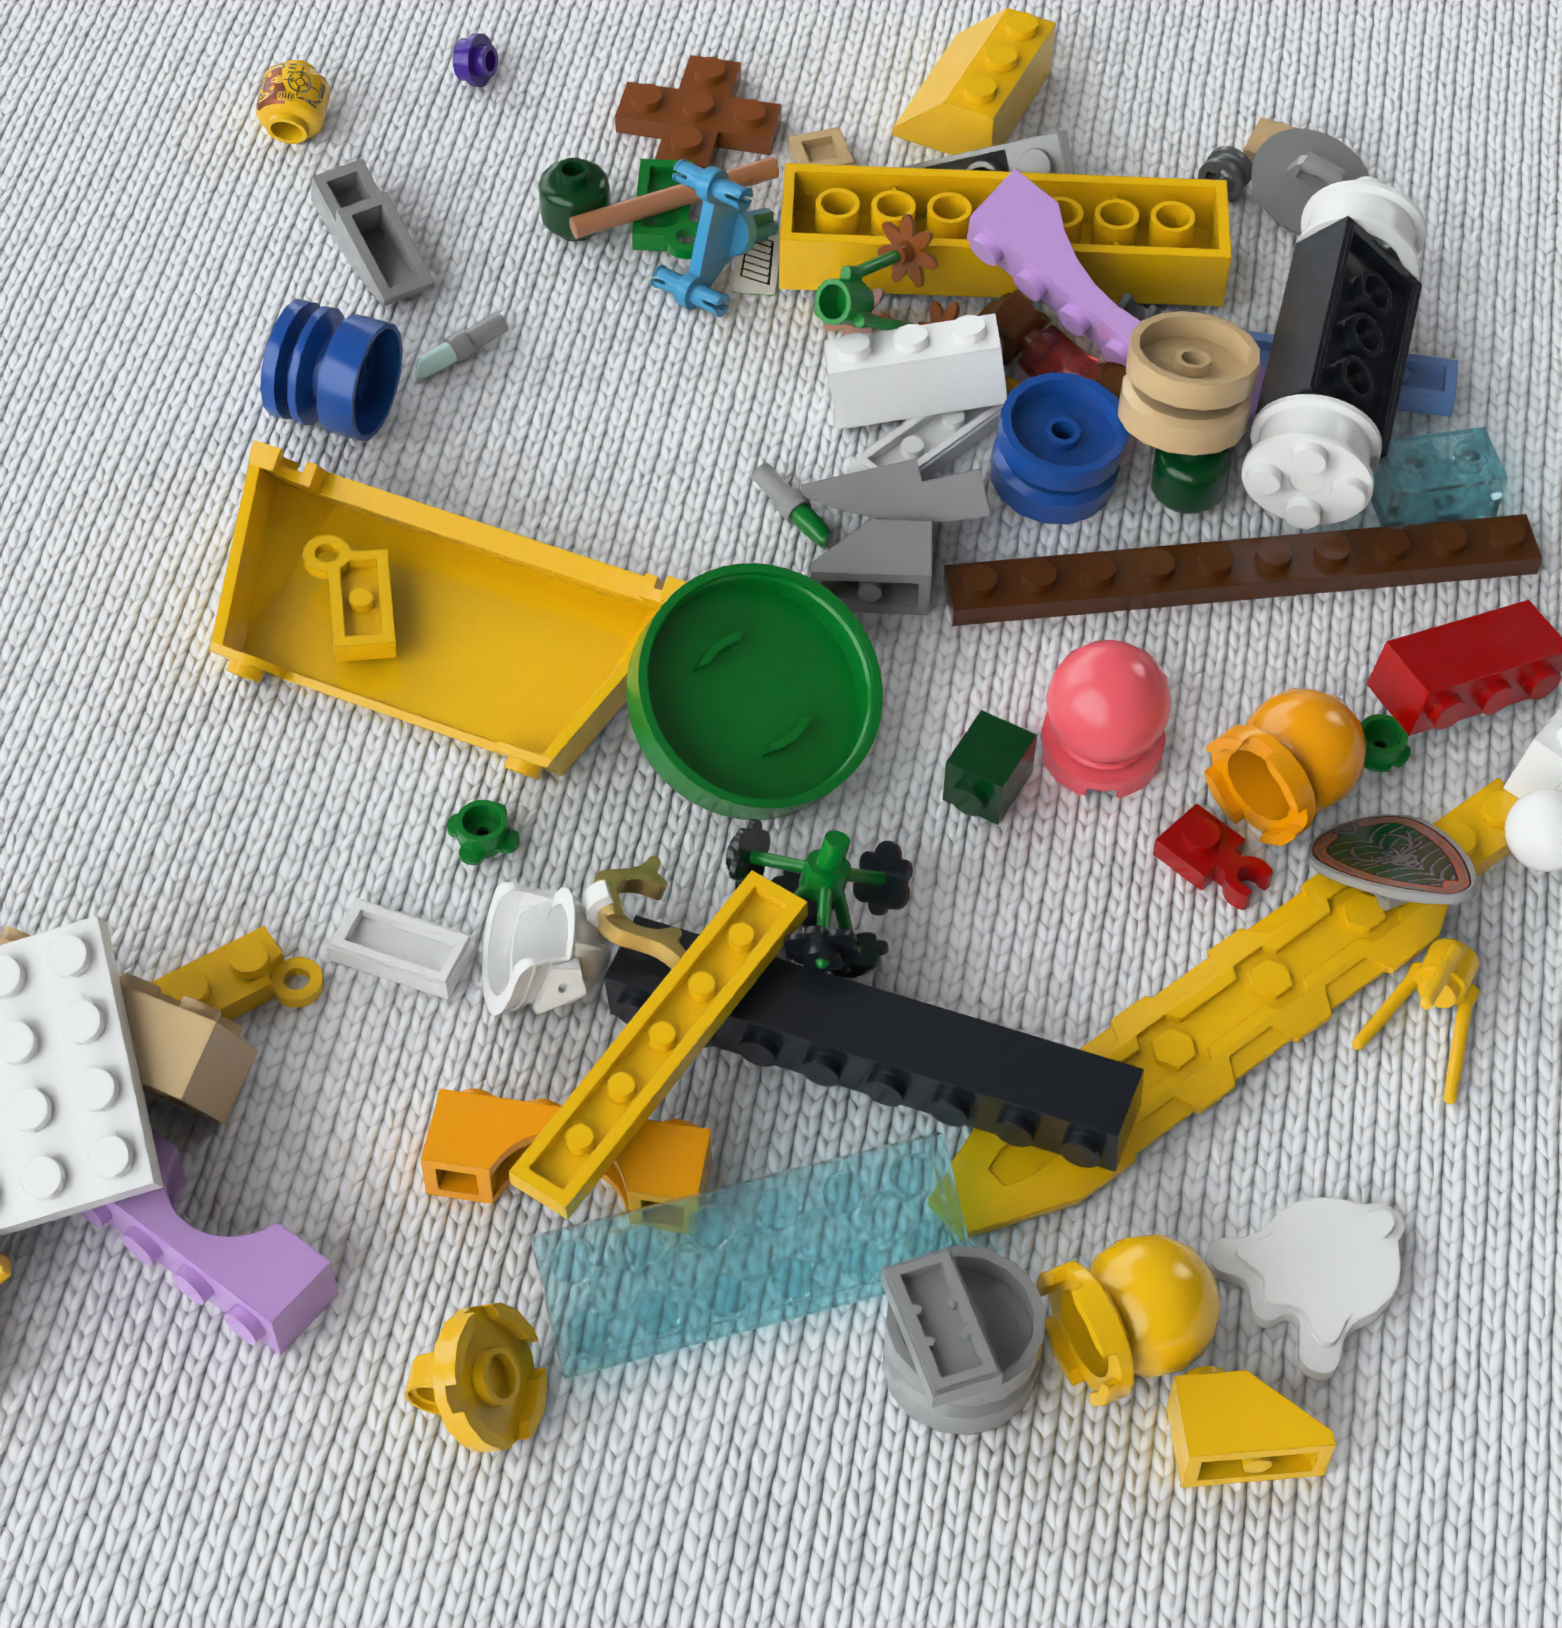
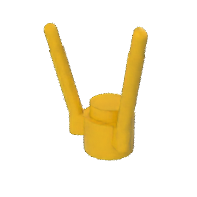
(1441, 981)

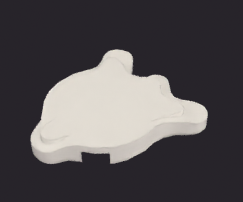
(1318, 1267)

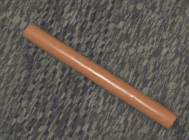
(664, 200)

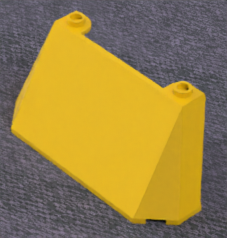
(490, 627)

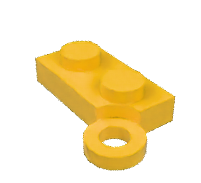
(358, 598)
(244, 977)

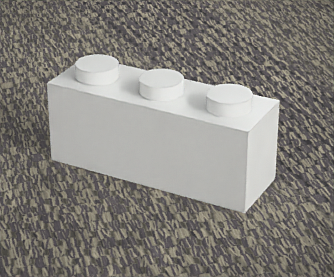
(915, 371)

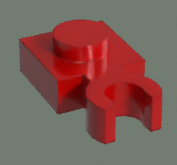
(1209, 850)

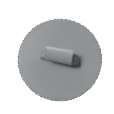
(1295, 167)

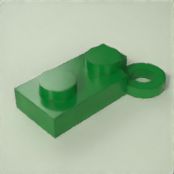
(664, 229)

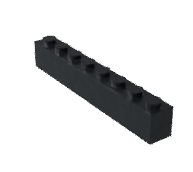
(914, 1056)

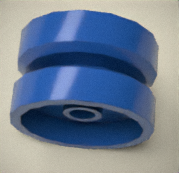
(1058, 448)

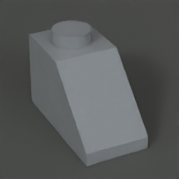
(880, 568)

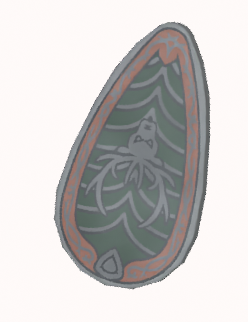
(1395, 860)

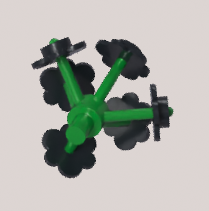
(822, 882)

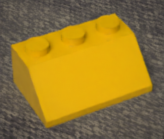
(981, 84)

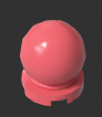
(1106, 718)

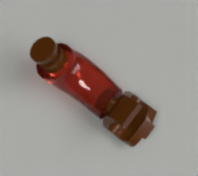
(1043, 348)

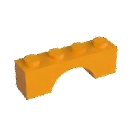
(482, 1136)

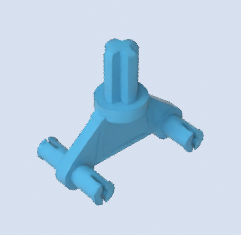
(722, 233)

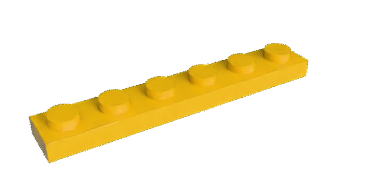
(657, 1045)

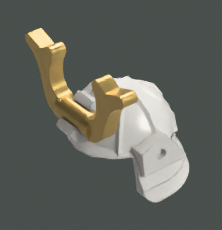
(555, 946)

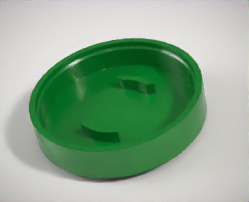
(754, 691)

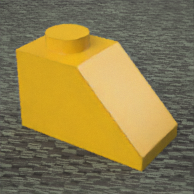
(1241, 1431)

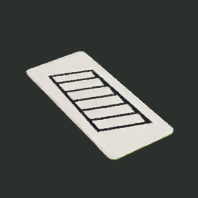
(758, 269)

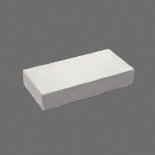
(401, 948)

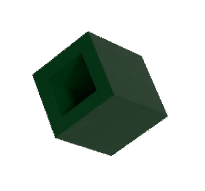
(989, 767)

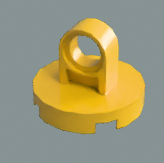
(482, 1378)

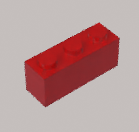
(1468, 667)

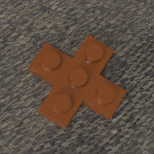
(699, 114)

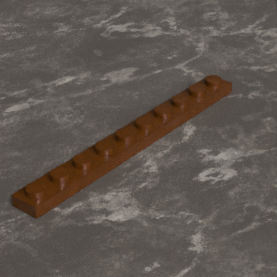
(1240, 569)

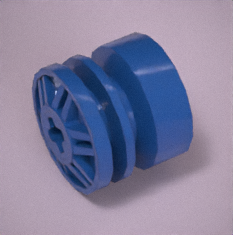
(331, 369)

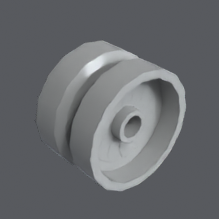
(1015, 1327)

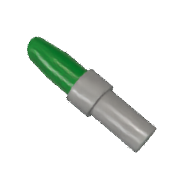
(791, 504)

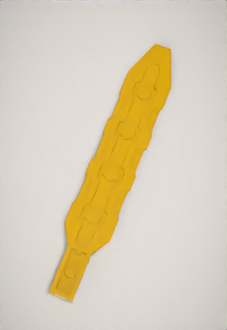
(1228, 1018)

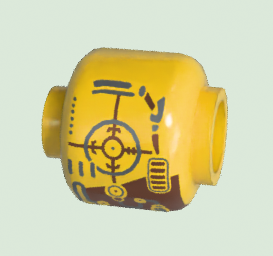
(292, 101)

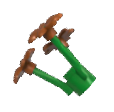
(851, 304)

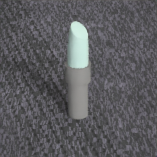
(460, 345)

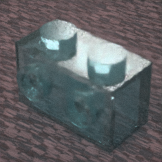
(1438, 478)

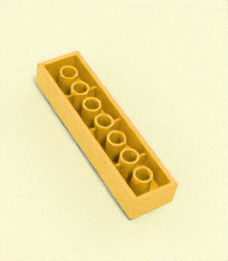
(1128, 232)

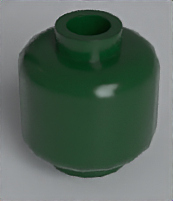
(569, 190)
(1188, 481)

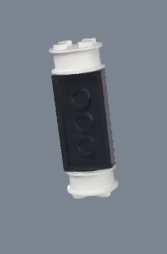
(1337, 354)

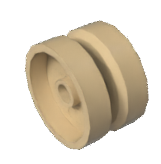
(1188, 383)

